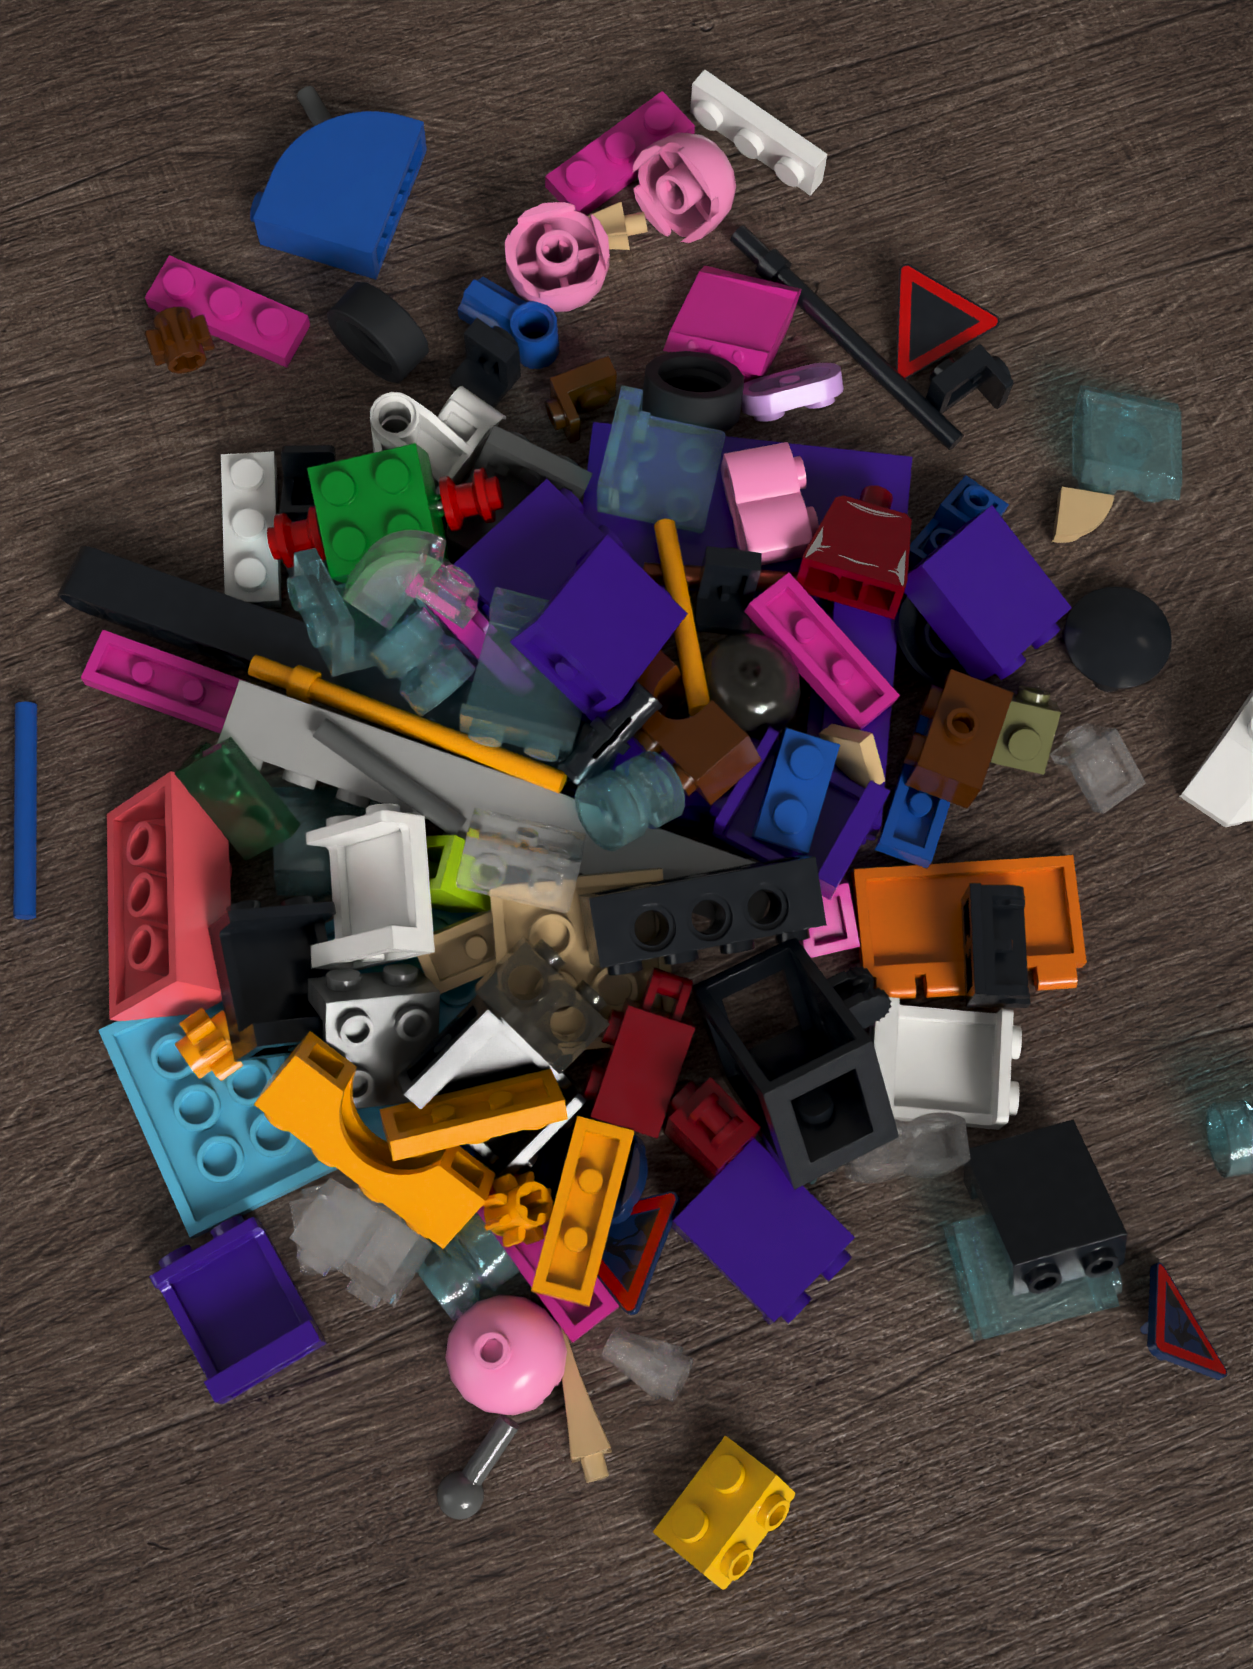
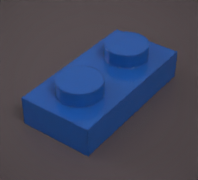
(795, 791)

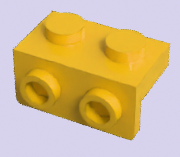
(725, 1513)

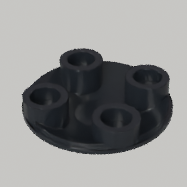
(1117, 638)

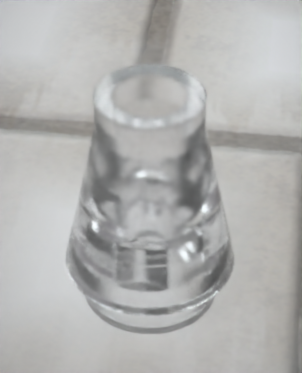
(648, 1362)

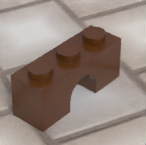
(705, 749)

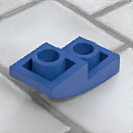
(957, 508)

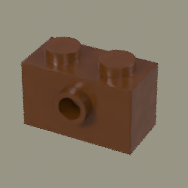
(958, 738)

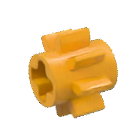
(207, 1045)
(518, 1209)

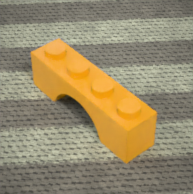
(316, 1104)

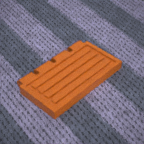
(914, 922)

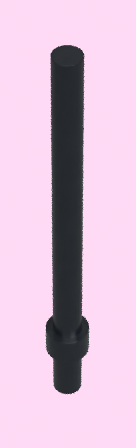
(776, 268)

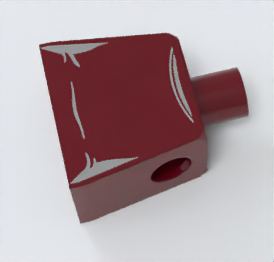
(860, 554)

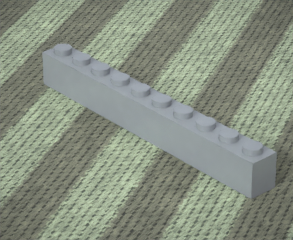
(282, 730)

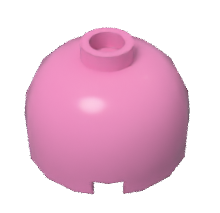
(684, 185)
(557, 256)
(506, 1354)

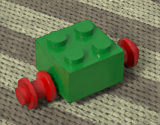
(376, 496)

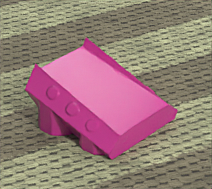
(734, 319)

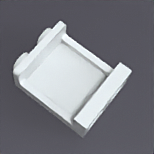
(376, 889)
(949, 1063)

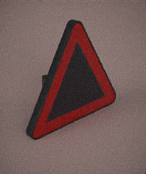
(934, 321)

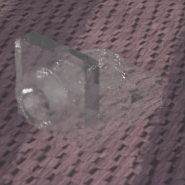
(1099, 765)

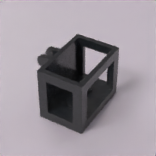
(816, 1084)

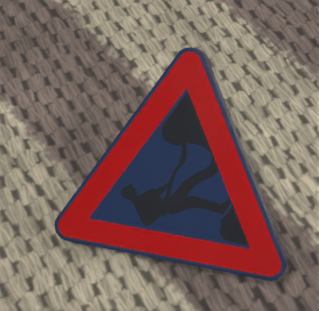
(635, 1249)
(1174, 1330)

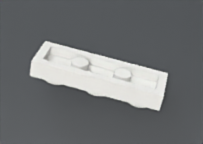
(757, 133)
(247, 512)

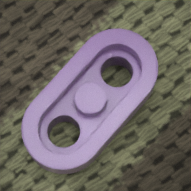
(805, 386)

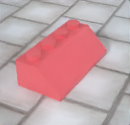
(164, 893)

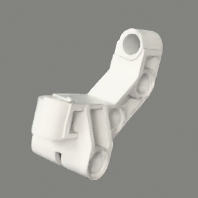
(450, 439)

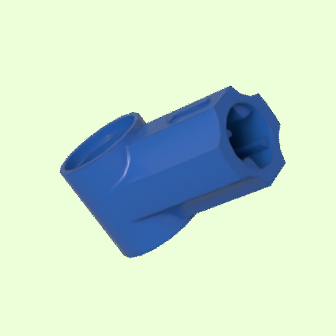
(519, 318)

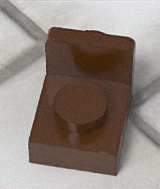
(577, 389)

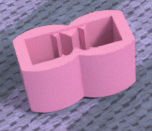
(767, 502)

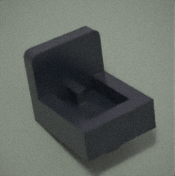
(490, 363)
(975, 370)
(296, 488)
(725, 590)

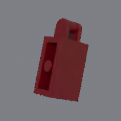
(642, 1057)
(708, 1126)

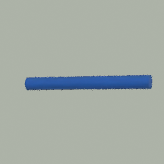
(25, 811)

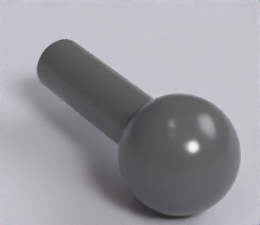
(462, 1491)

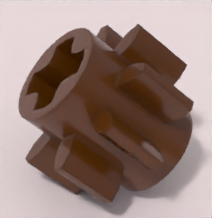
(179, 340)

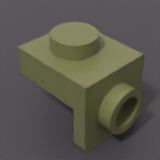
(1027, 731)

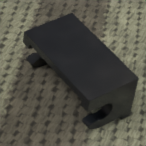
(994, 946)

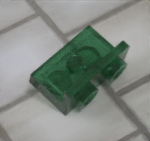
(237, 797)

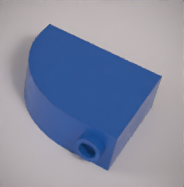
(342, 190)

